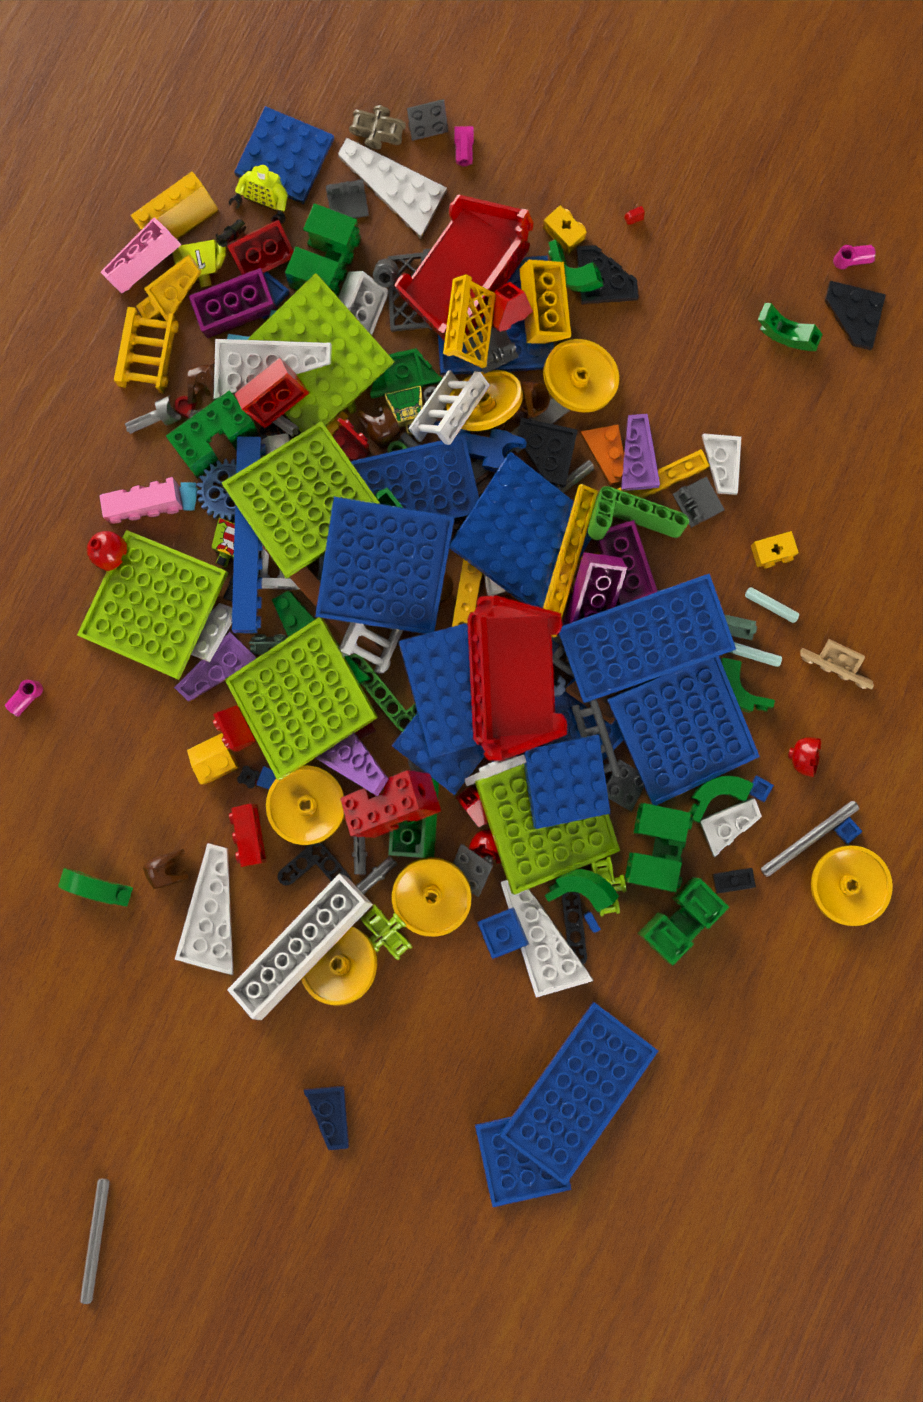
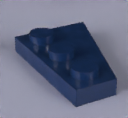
(330, 1112)

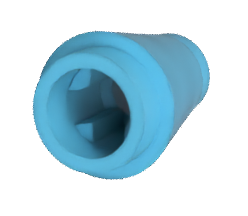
(188, 495)

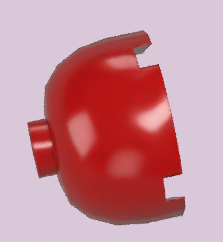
(106, 550)
(806, 756)
(484, 844)

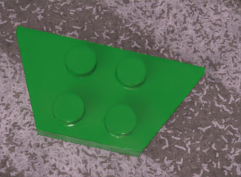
(406, 372)

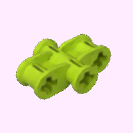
(607, 873)
(390, 937)

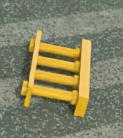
(127, 356)
(467, 593)

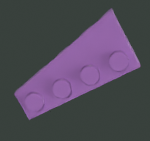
(639, 456)
(205, 675)

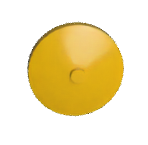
(581, 375)
(497, 403)
(305, 806)
(851, 885)
(431, 896)
(344, 970)

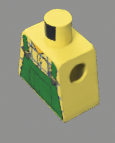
(405, 405)

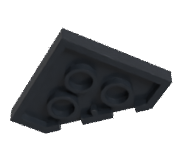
(617, 283)
(856, 312)
(549, 448)

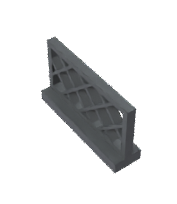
(405, 326)

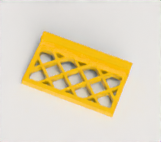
(459, 318)

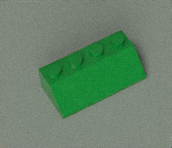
(415, 837)

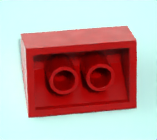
(261, 249)
(271, 393)
(248, 835)

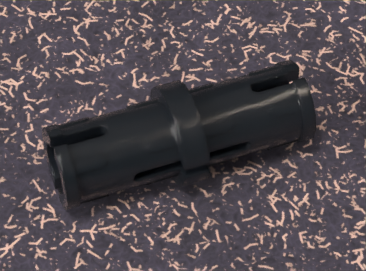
(231, 233)

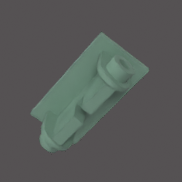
(741, 627)
(263, 643)

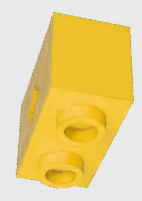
(573, 232)
(783, 543)

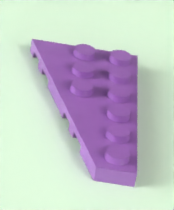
(355, 763)

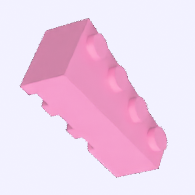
(140, 255)
(141, 501)

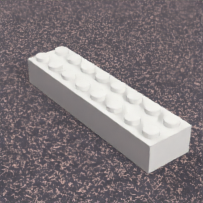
(299, 947)

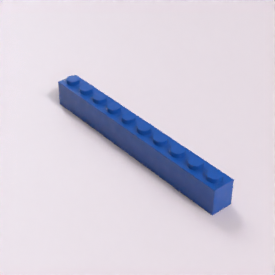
(246, 552)

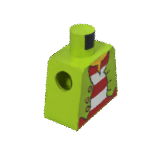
(224, 542)

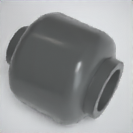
(385, 272)

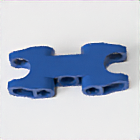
(491, 449)

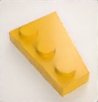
(172, 286)

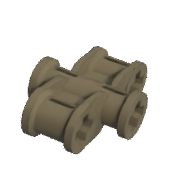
(377, 127)

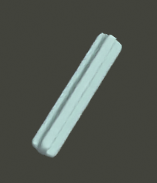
(772, 605)
(757, 655)

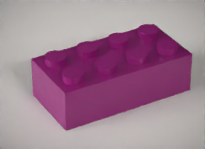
(233, 303)
(625, 543)
(595, 586)

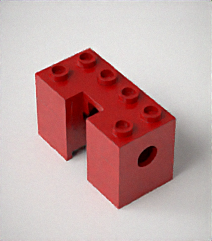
(404, 797)

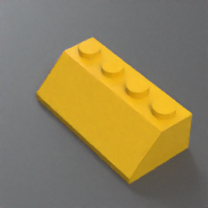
(178, 207)
(547, 295)

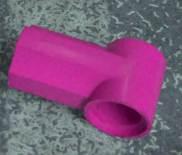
(463, 140)
(854, 256)
(23, 698)

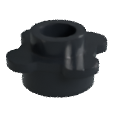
(243, 777)

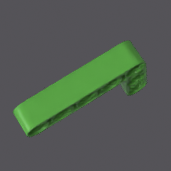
(628, 507)
(389, 698)

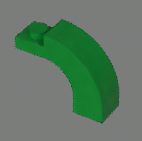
(577, 279)
(788, 332)
(745, 700)
(726, 785)
(587, 883)
(94, 888)

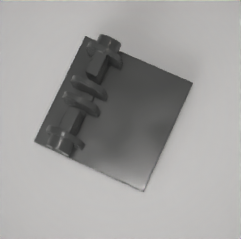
(427, 119)
(348, 198)
(499, 352)
(698, 501)
(626, 787)
(474, 867)

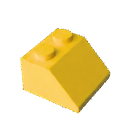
(212, 760)

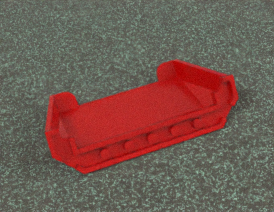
(480, 241)
(512, 676)

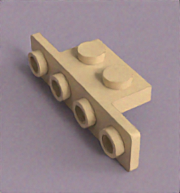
(839, 660)

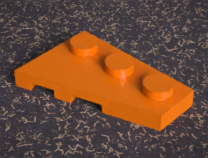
(608, 451)

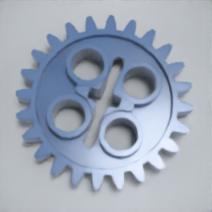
(219, 505)

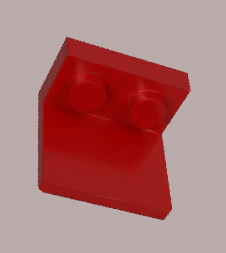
(351, 443)

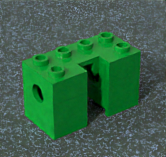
(330, 233)
(194, 435)
(670, 835)
(698, 910)

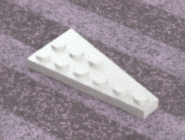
(401, 189)
(243, 360)
(207, 928)
(548, 956)

